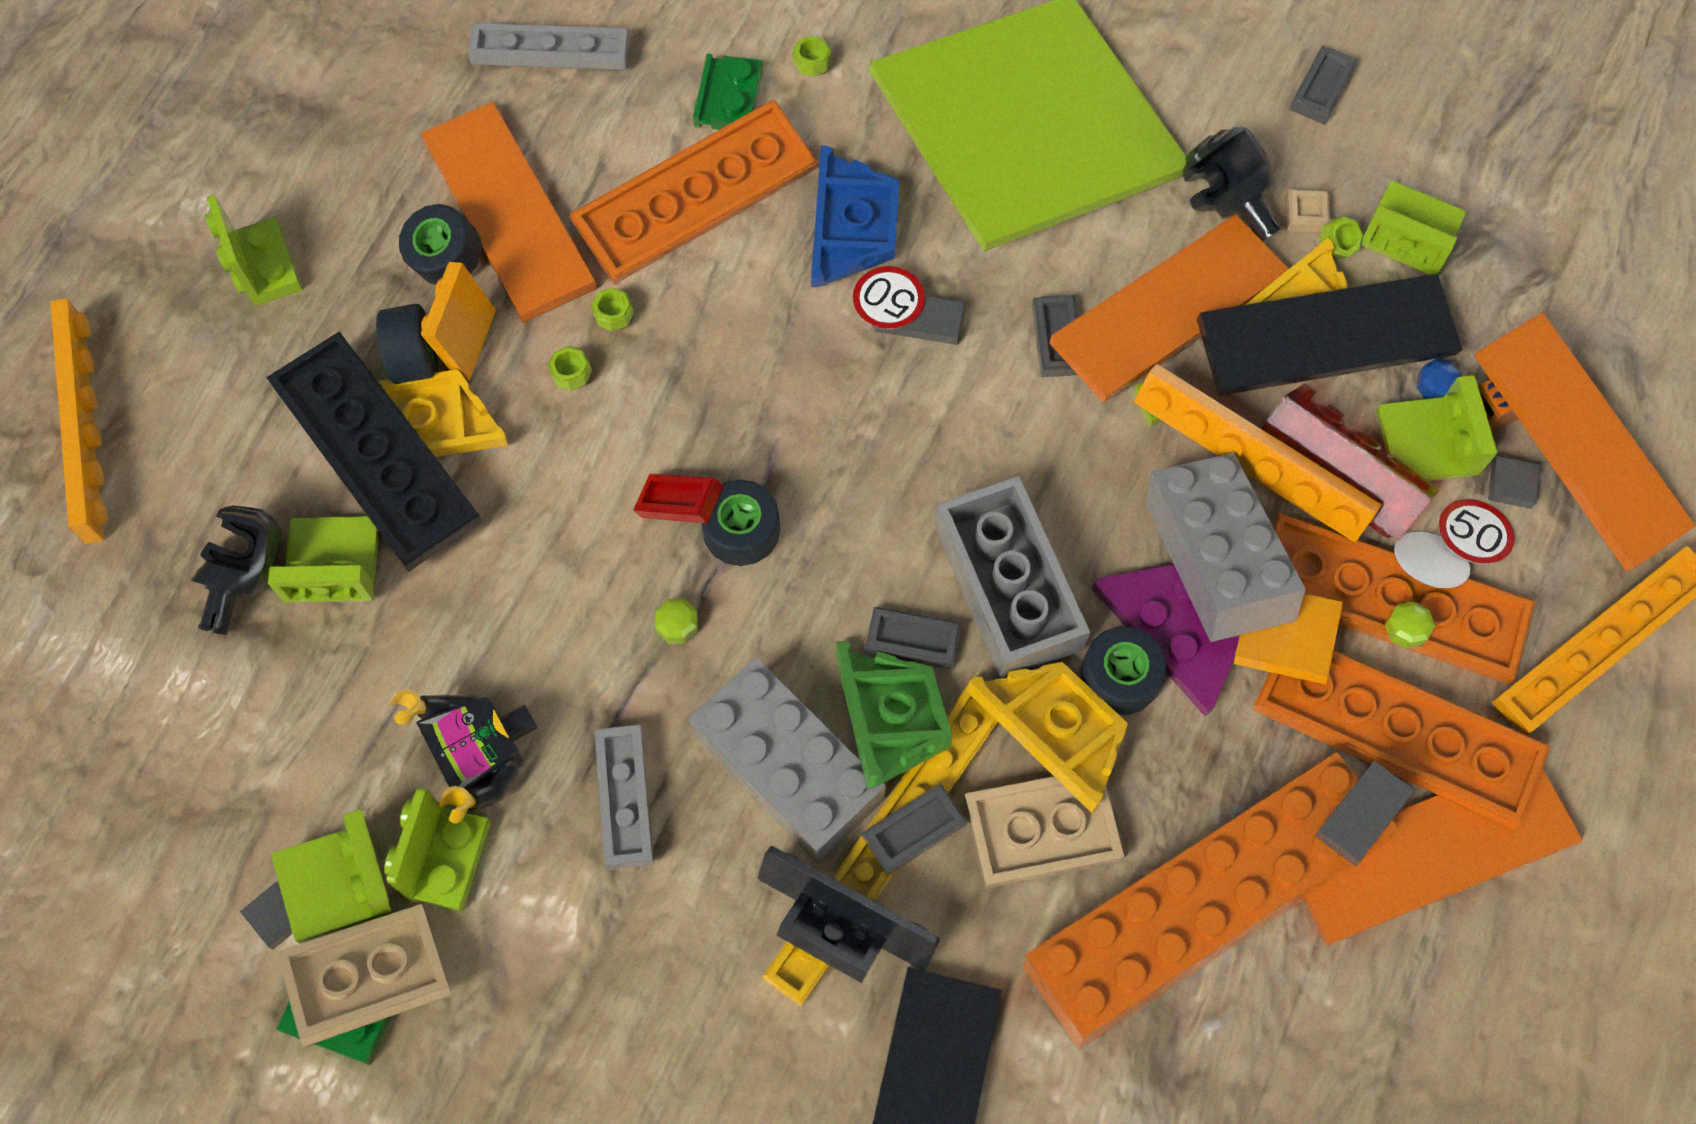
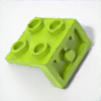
(1413, 228)
(254, 256)
(1442, 434)
(328, 561)
(434, 856)
(331, 881)

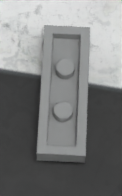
(623, 797)

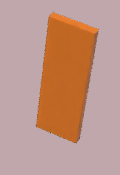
(693, 191)
(509, 212)
(1159, 310)
(1584, 441)
(1473, 622)
(1412, 736)
(1437, 855)

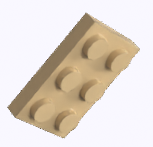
(1039, 832)
(362, 974)

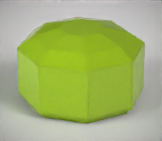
(811, 56)
(1344, 234)
(612, 309)
(569, 368)
(676, 621)
(1409, 625)

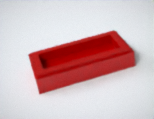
(678, 498)

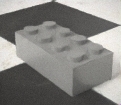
(1224, 547)
(1010, 577)
(786, 759)

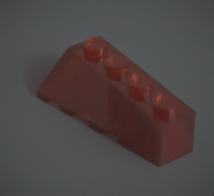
(1353, 457)

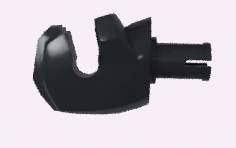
(1237, 178)
(236, 573)

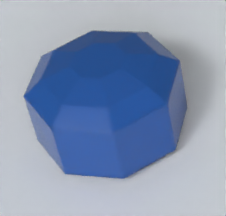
(1436, 378)

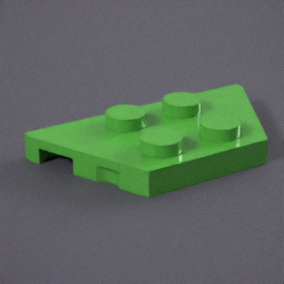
(892, 712)

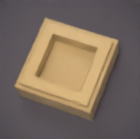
(1306, 210)

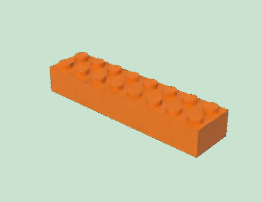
(1194, 906)

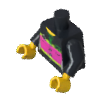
(469, 745)

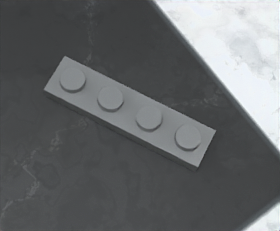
(549, 46)

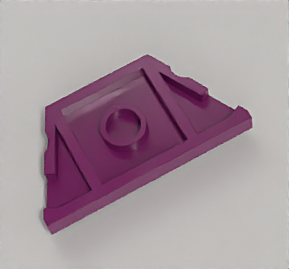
(1161, 607)

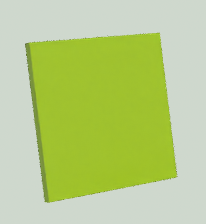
(1028, 121)

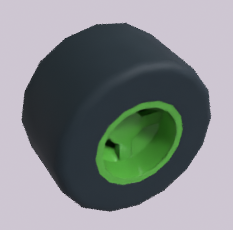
(437, 237)
(401, 345)
(742, 505)
(1130, 655)

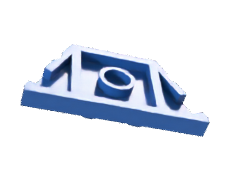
(852, 218)

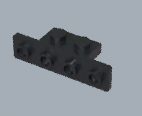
(839, 922)

